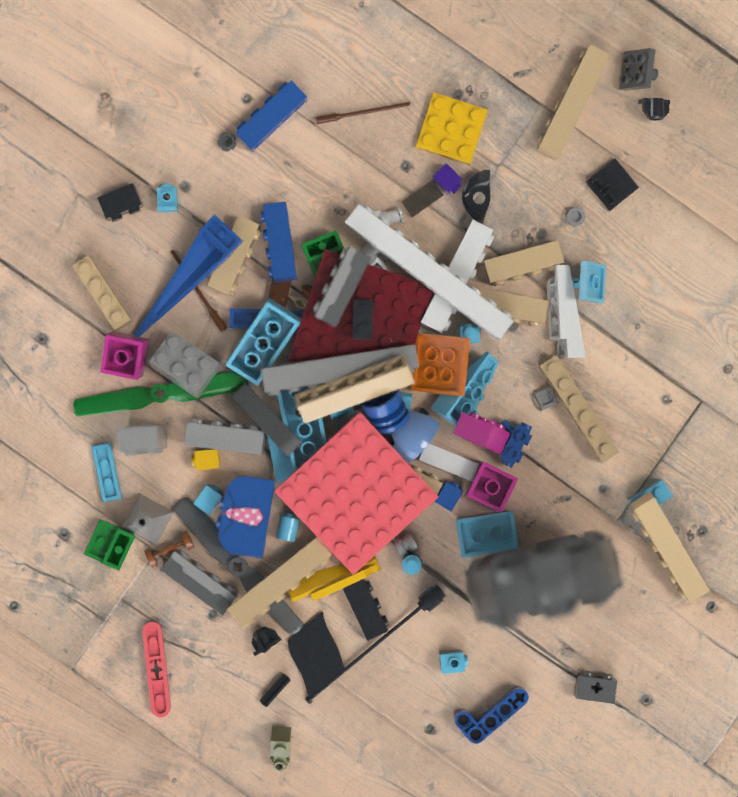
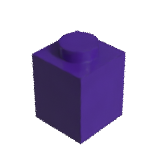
(448, 179)

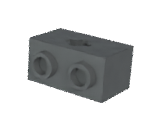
(604, 694)

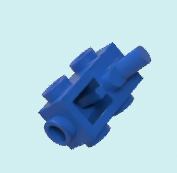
(518, 437)

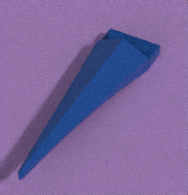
(208, 252)

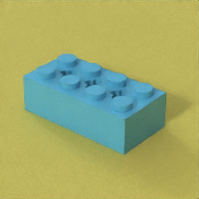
(261, 329)

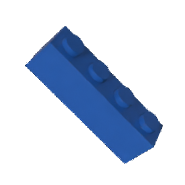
(271, 115)
(279, 242)

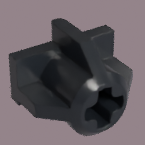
(655, 108)
(264, 639)

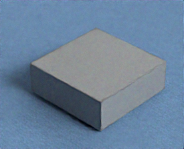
(545, 398)

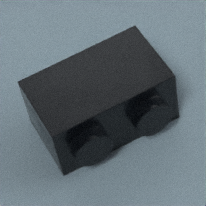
(120, 202)
(362, 318)

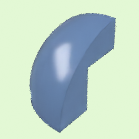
(414, 435)

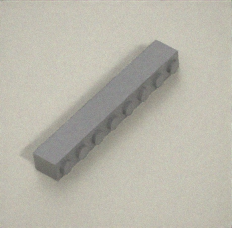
(329, 369)

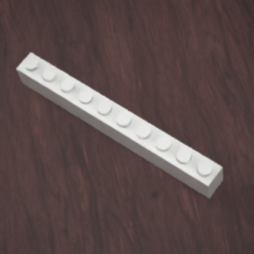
(428, 272)

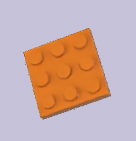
(441, 364)

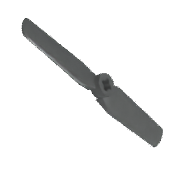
(208, 535)

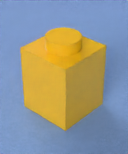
(206, 459)

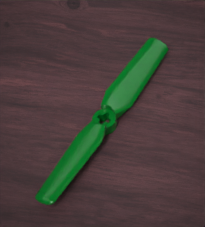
(140, 397)

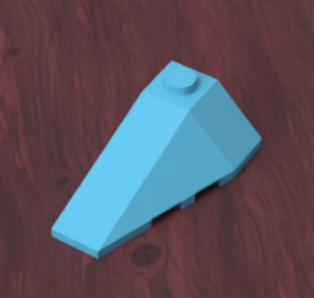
(477, 377)

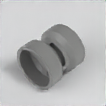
(405, 544)

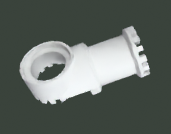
(391, 216)

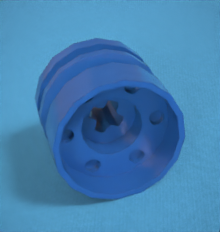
(386, 412)

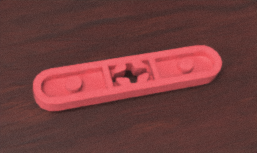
(158, 688)

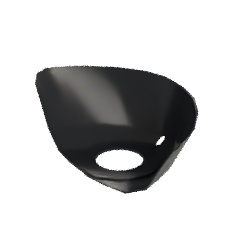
(478, 183)

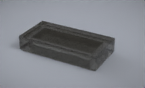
(422, 198)

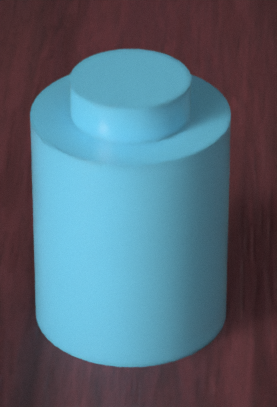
(288, 527)
(411, 564)

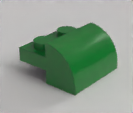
(315, 248)
(109, 544)

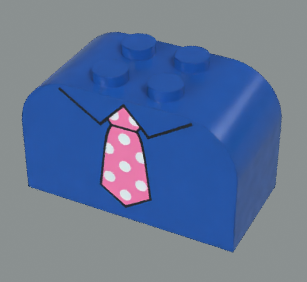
(245, 516)

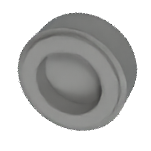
(575, 216)

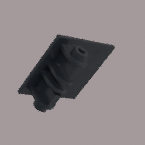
(612, 184)

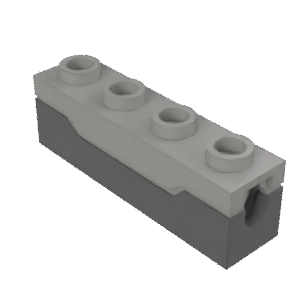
(341, 286)
(199, 582)

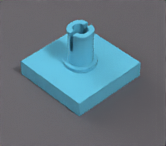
(591, 282)

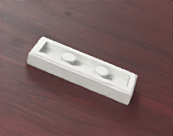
(449, 462)

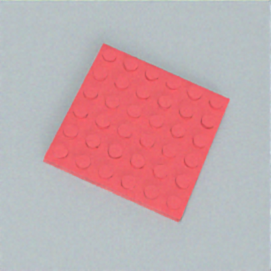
(356, 493)

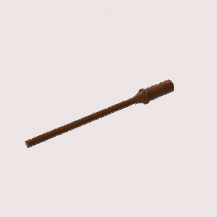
(335, 117)
(213, 314)

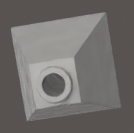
(155, 516)

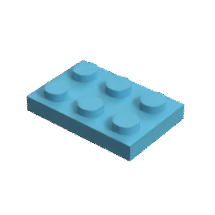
(487, 534)

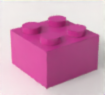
(124, 355)
(482, 432)
(491, 487)

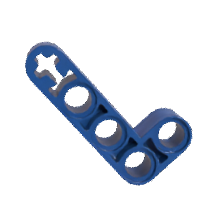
(493, 711)

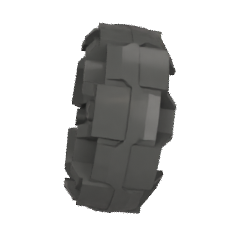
(543, 581)

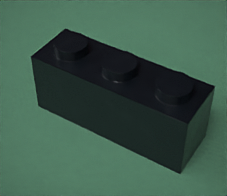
(366, 609)

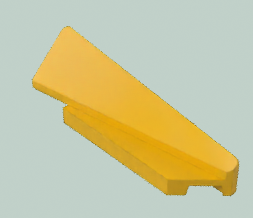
(331, 580)

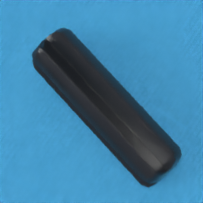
(274, 690)

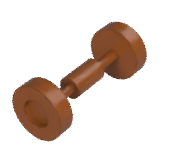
(151, 557)

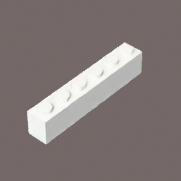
(463, 264)

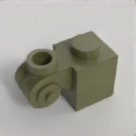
(280, 747)

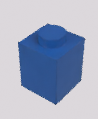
(449, 495)

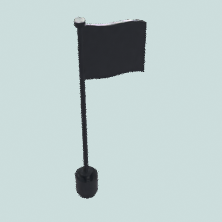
(319, 656)

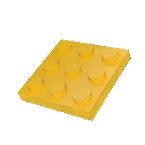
(451, 128)

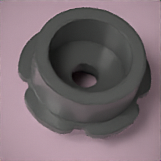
(226, 147)

